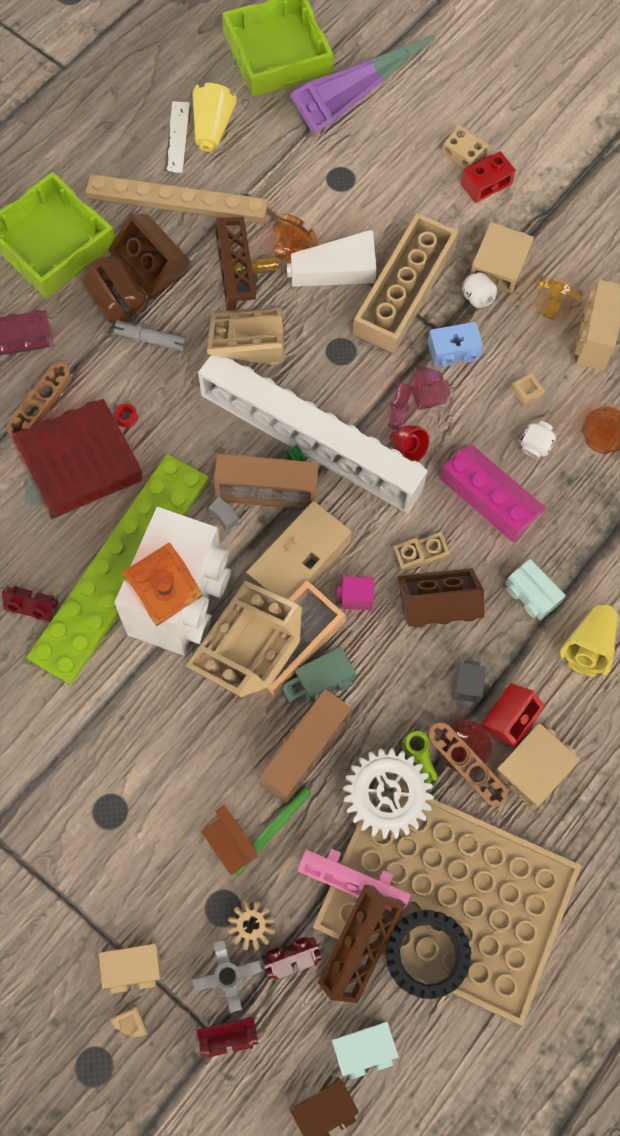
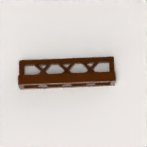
(226, 264)
(354, 945)

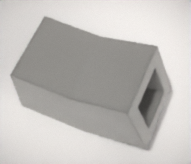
(224, 513)

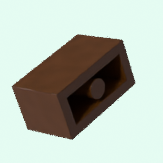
(325, 1111)

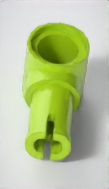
(422, 755)

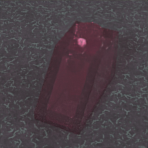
(429, 388)

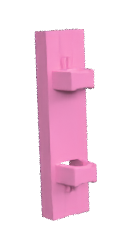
(347, 879)

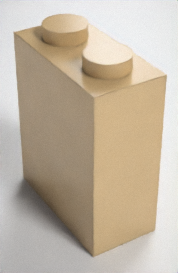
(502, 256)
(537, 766)

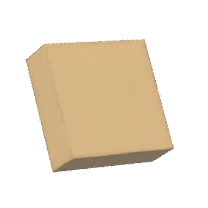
(527, 389)

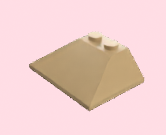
(248, 335)
(249, 641)

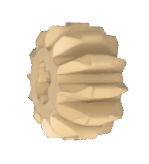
(256, 934)

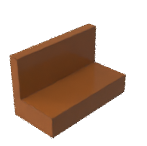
(229, 841)

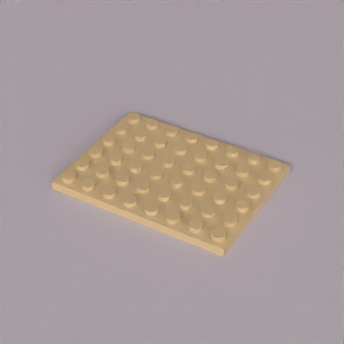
(484, 878)

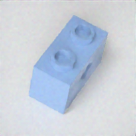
(455, 344)

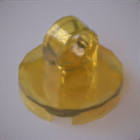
(558, 291)

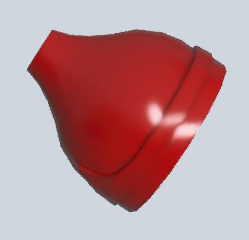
(410, 442)

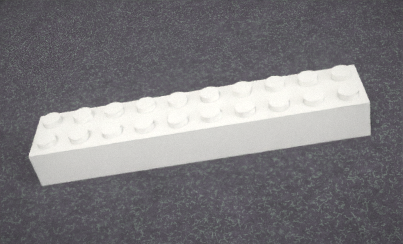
(314, 431)

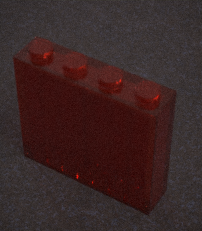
(77, 458)

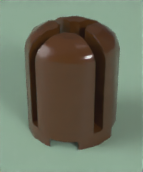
(98, 282)

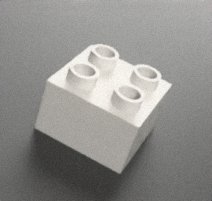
(201, 552)

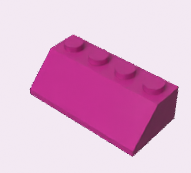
(491, 492)

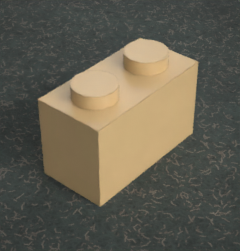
(130, 967)

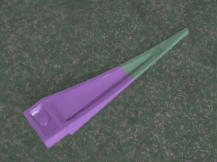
(331, 96)

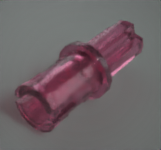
(399, 406)

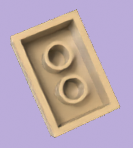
(600, 326)

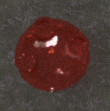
(474, 736)

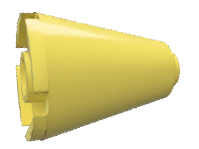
(212, 112)
(593, 642)

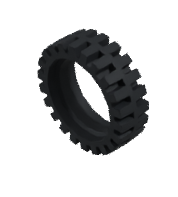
(462, 951)

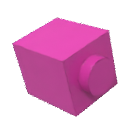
(356, 593)

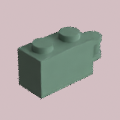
(327, 672)

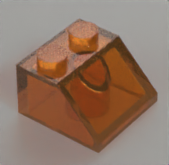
(162, 584)

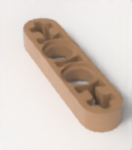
(35, 400)
(471, 760)

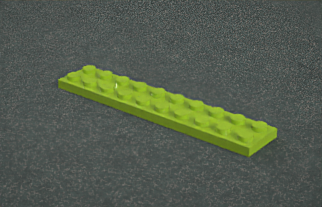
(91, 606)

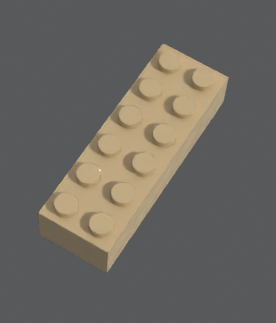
(405, 283)

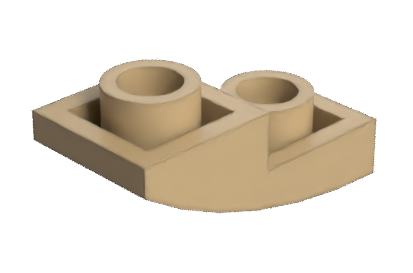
(422, 552)

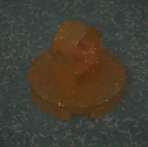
(292, 236)
(603, 430)

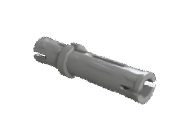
(141, 333)

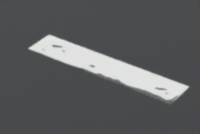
(177, 137)

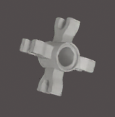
(214, 980)

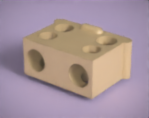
(465, 147)

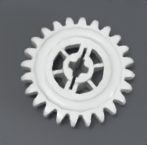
(400, 817)

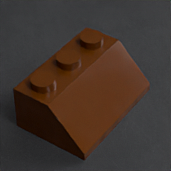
(149, 253)
(441, 597)

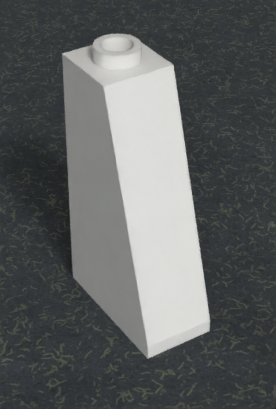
(335, 263)

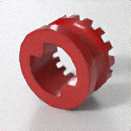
(119, 413)

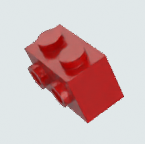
(487, 176)
(513, 715)

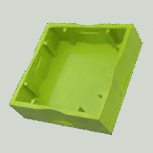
(277, 44)
(52, 235)

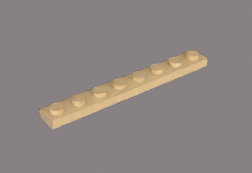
(176, 198)

